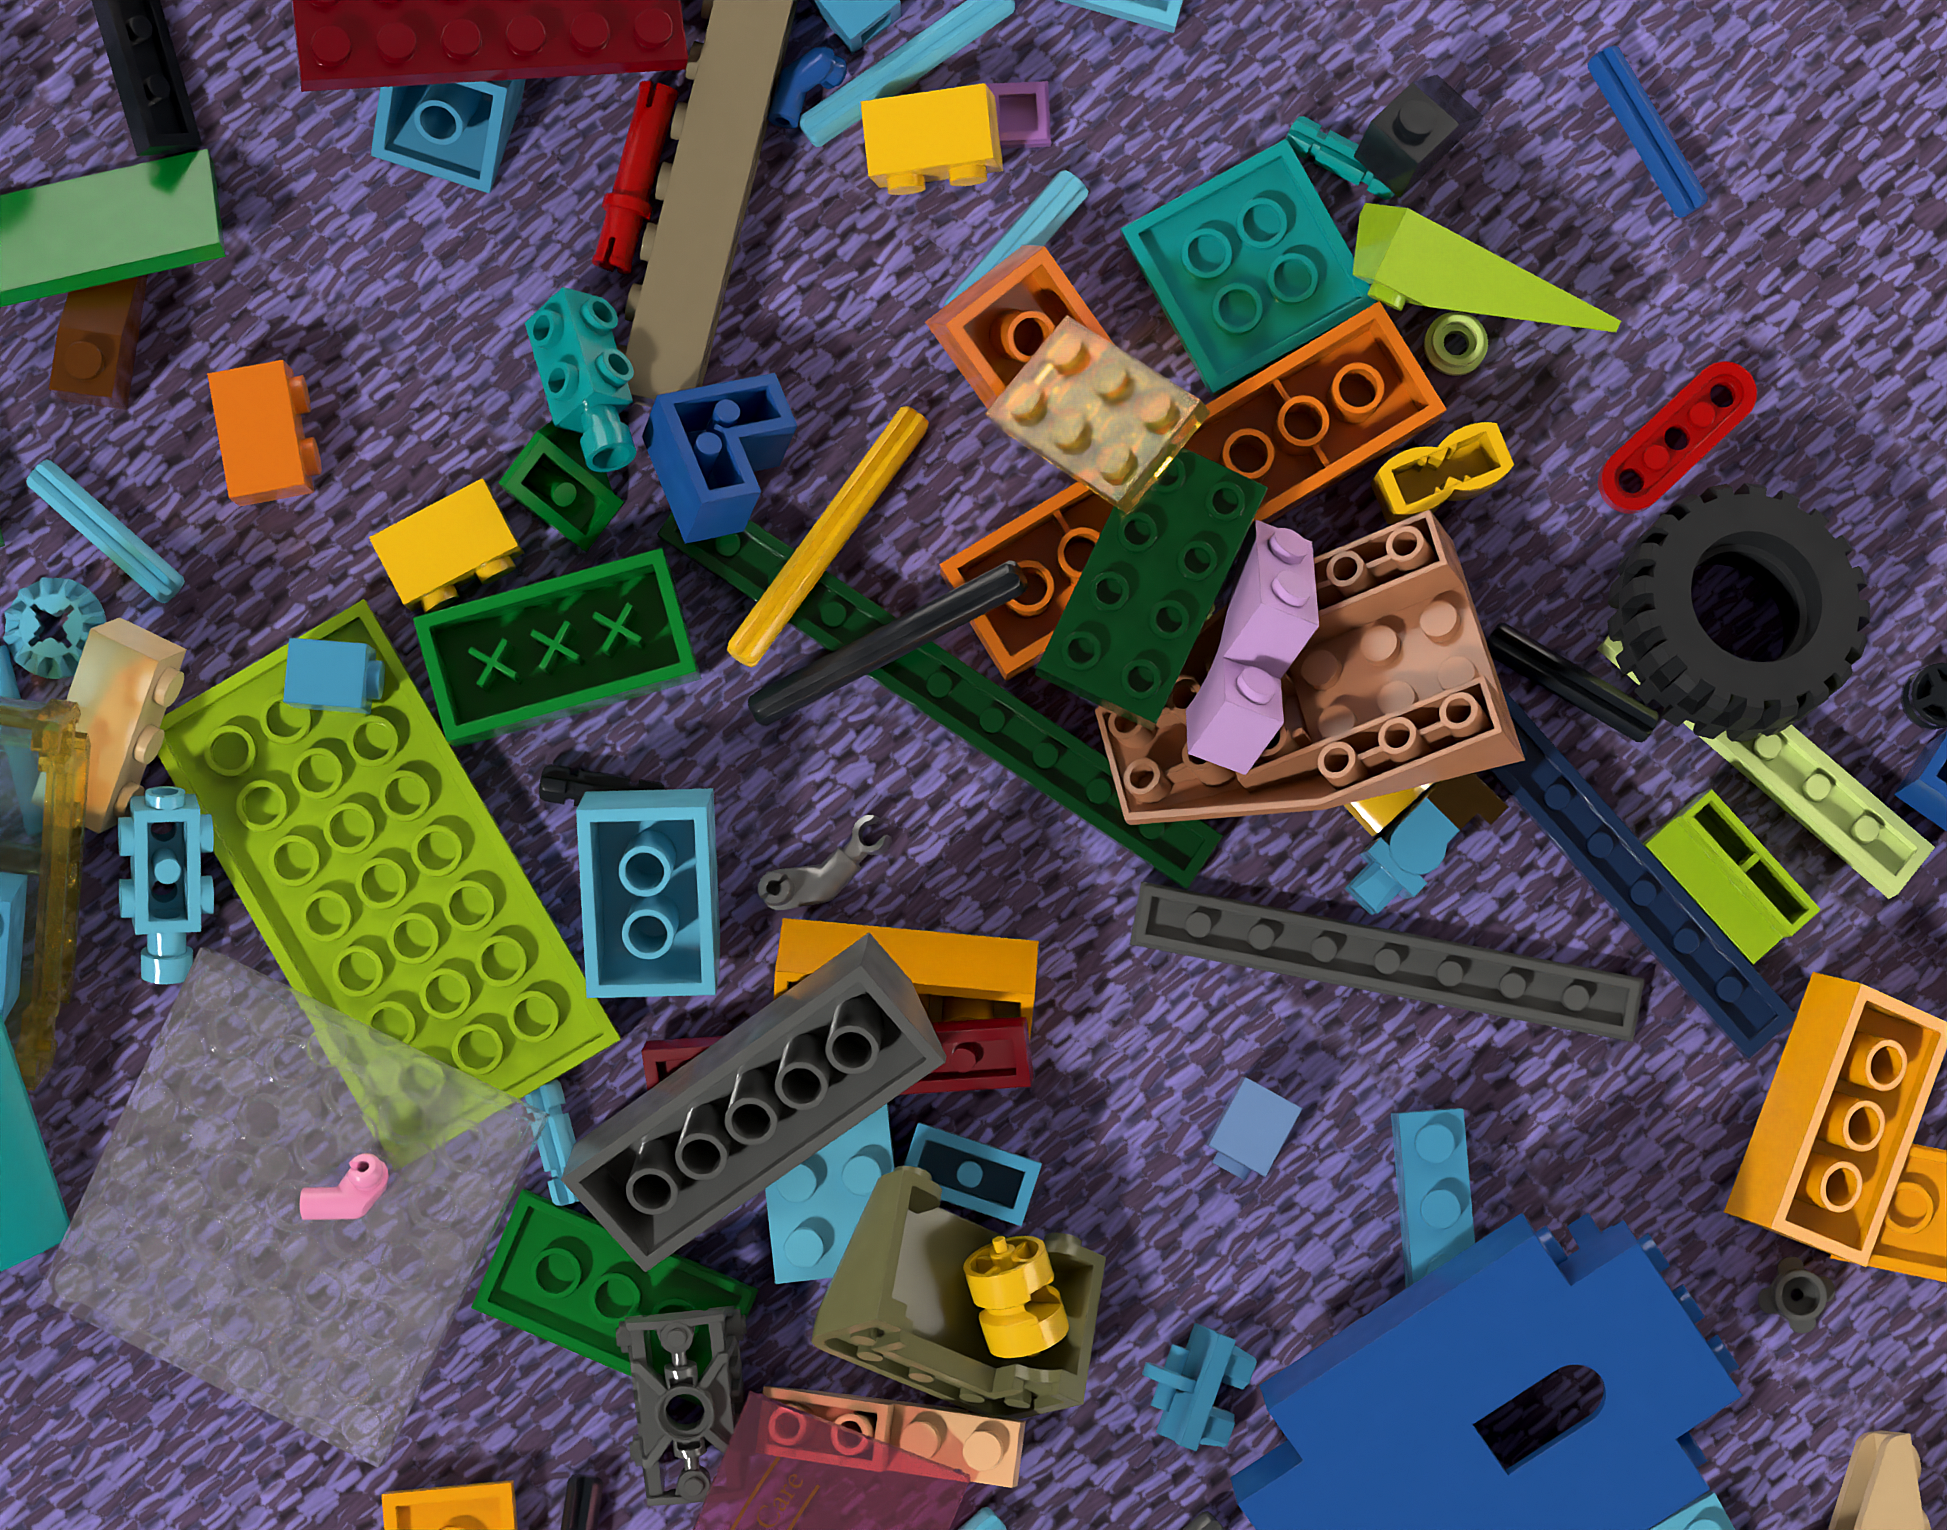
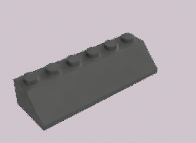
(755, 1104)

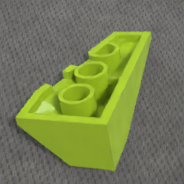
(1433, 267)

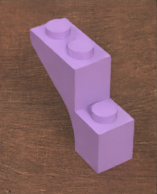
(1263, 632)

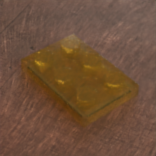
(1097, 414)

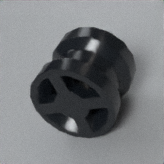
(1919, 708)

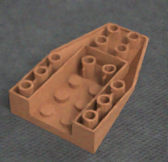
(1373, 704)

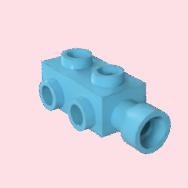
(165, 859)

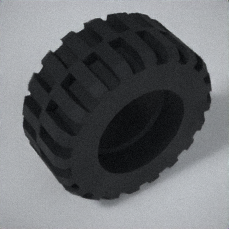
(1798, 567)

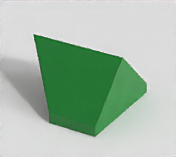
(559, 487)

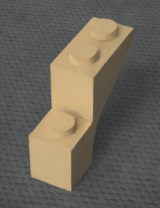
(1881, 1486)

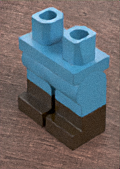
(1420, 840)

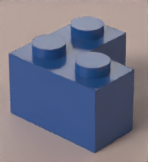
(709, 446)

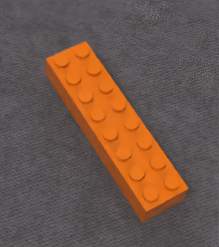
(1285, 428)

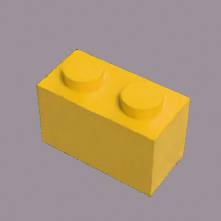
(932, 138)
(448, 547)

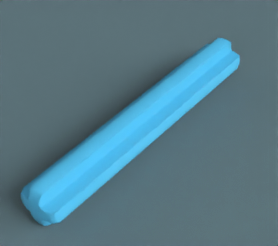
(903, 67)

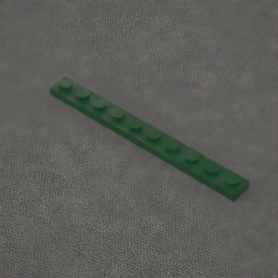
(960, 702)

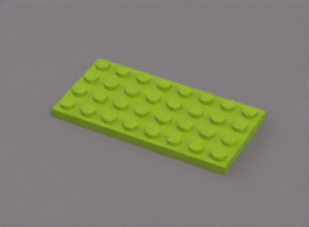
(384, 870)

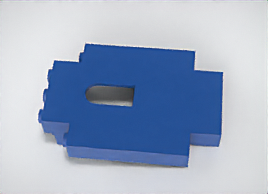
(1392, 1401)

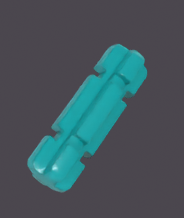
(1333, 154)

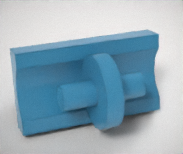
(1190, 1386)

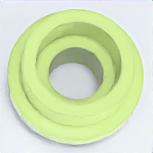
(1469, 329)

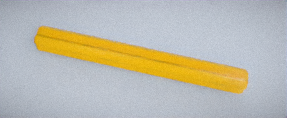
(827, 536)

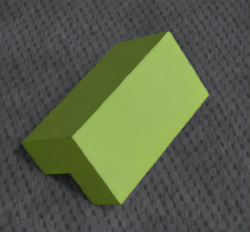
(1731, 876)

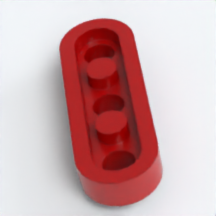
(1700, 422)

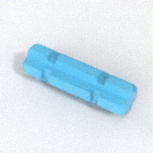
(555, 1140)

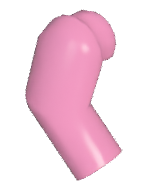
(353, 1195)

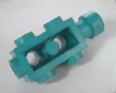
(584, 374)

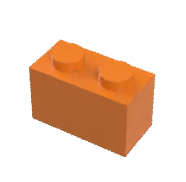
(263, 432)

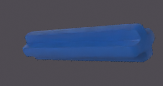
(1647, 131)

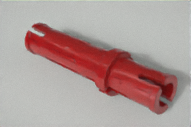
(628, 203)

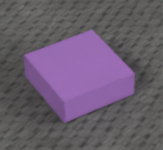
(1022, 114)

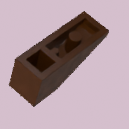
(98, 343)

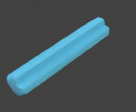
(1034, 226)
(105, 531)

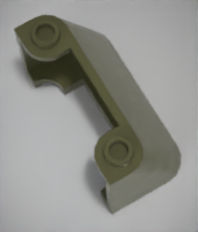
(910, 1315)

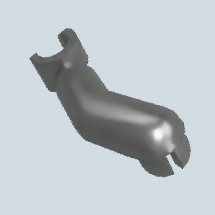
(821, 882)

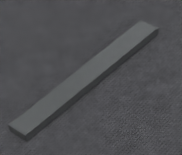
(1386, 961)

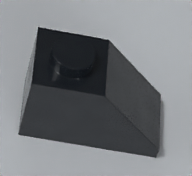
(1415, 133)

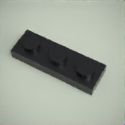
(147, 76)

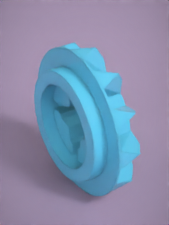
(23, 626)

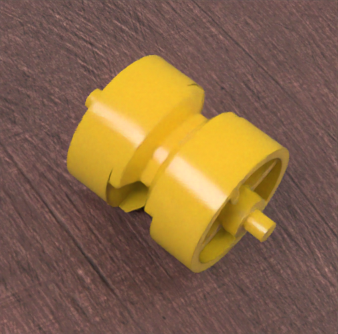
(1019, 1305)

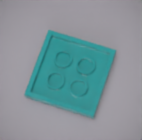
(1247, 267)

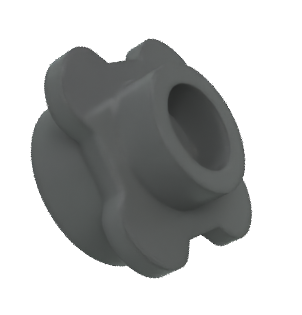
(1814, 1290)

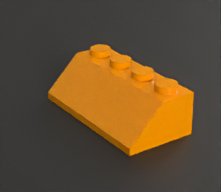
(952, 972)
(1839, 1118)

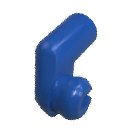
(798, 78)

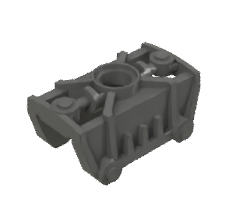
(718, 1389)

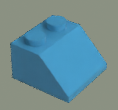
(448, 128)

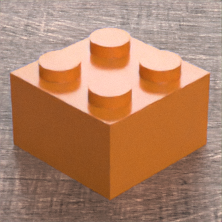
(1007, 318)

